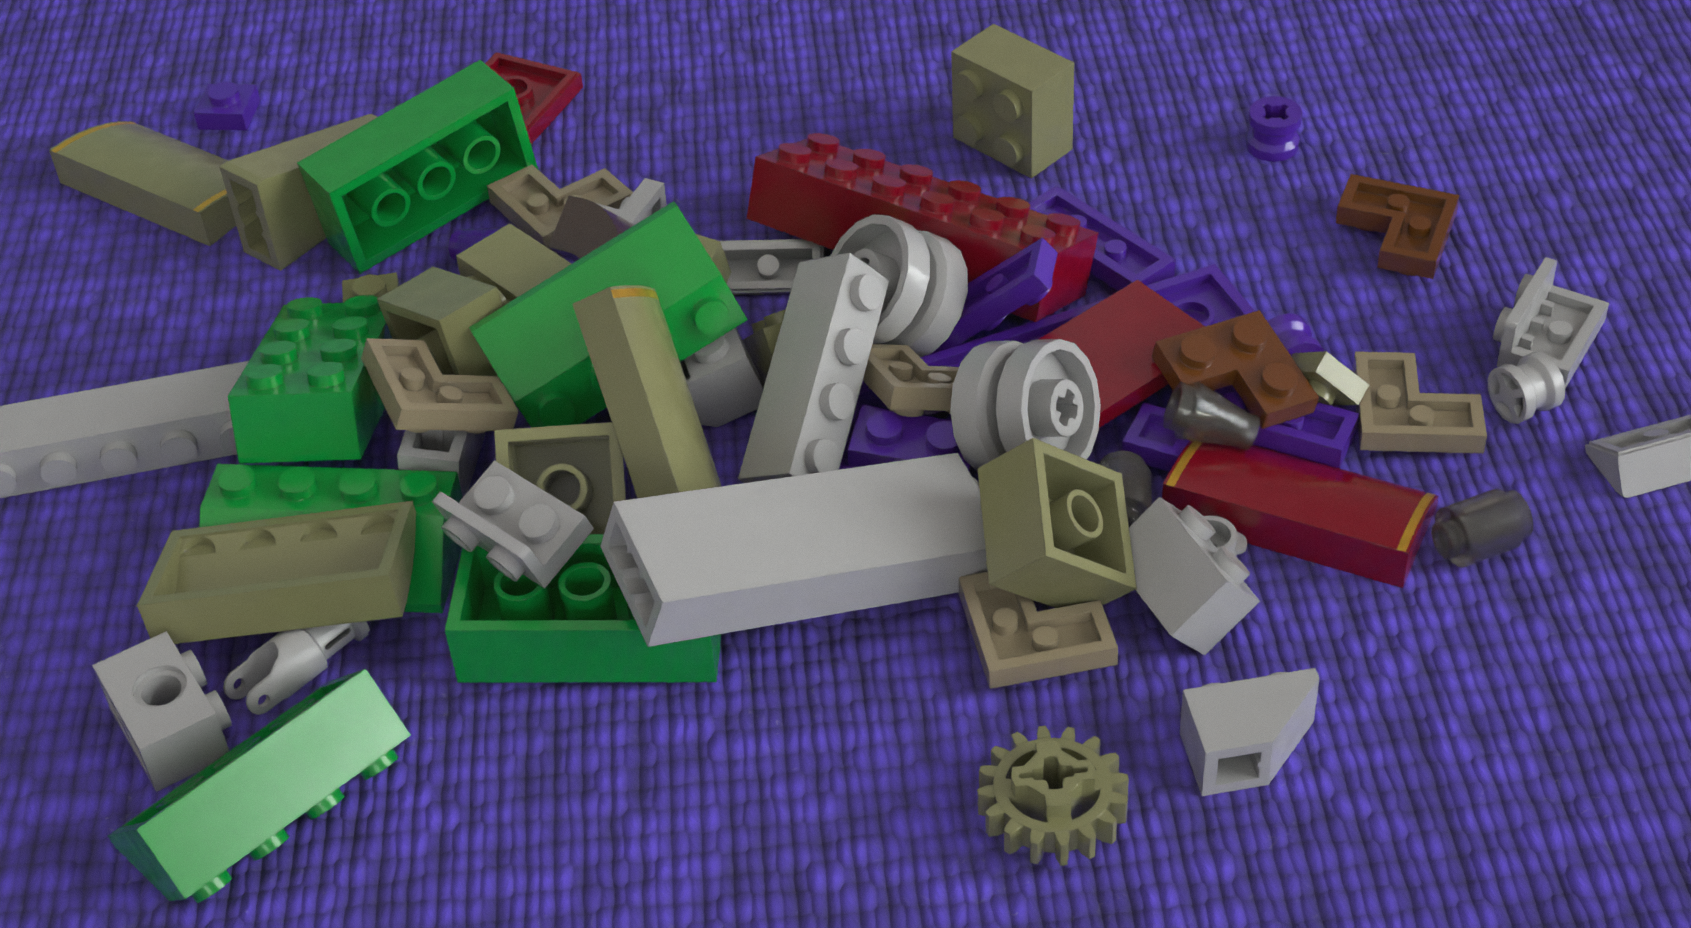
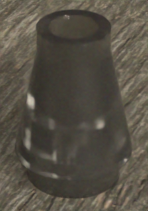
(1207, 417)

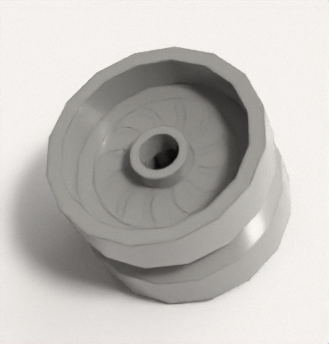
(924, 280)
(1022, 393)

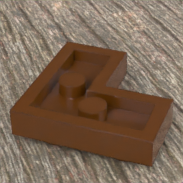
(1411, 216)
(1243, 355)

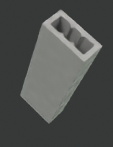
(795, 547)

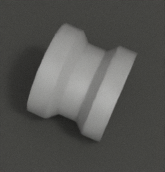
(1526, 387)

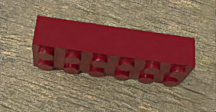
(825, 188)

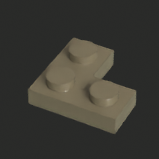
(537, 203)
(907, 381)
(426, 400)
(1403, 419)
(1031, 645)

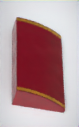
(1305, 508)

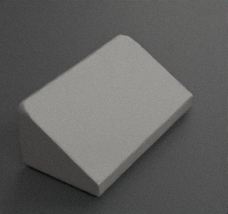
(767, 265)
(1645, 457)

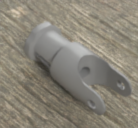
(288, 663)

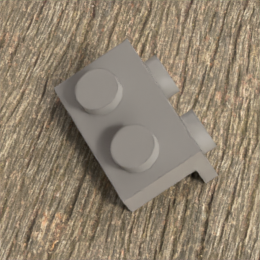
(1549, 322)

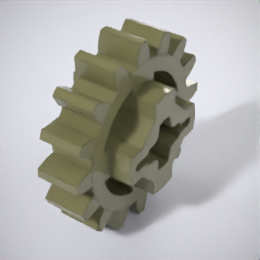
(1052, 795)

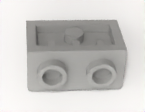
(515, 523)

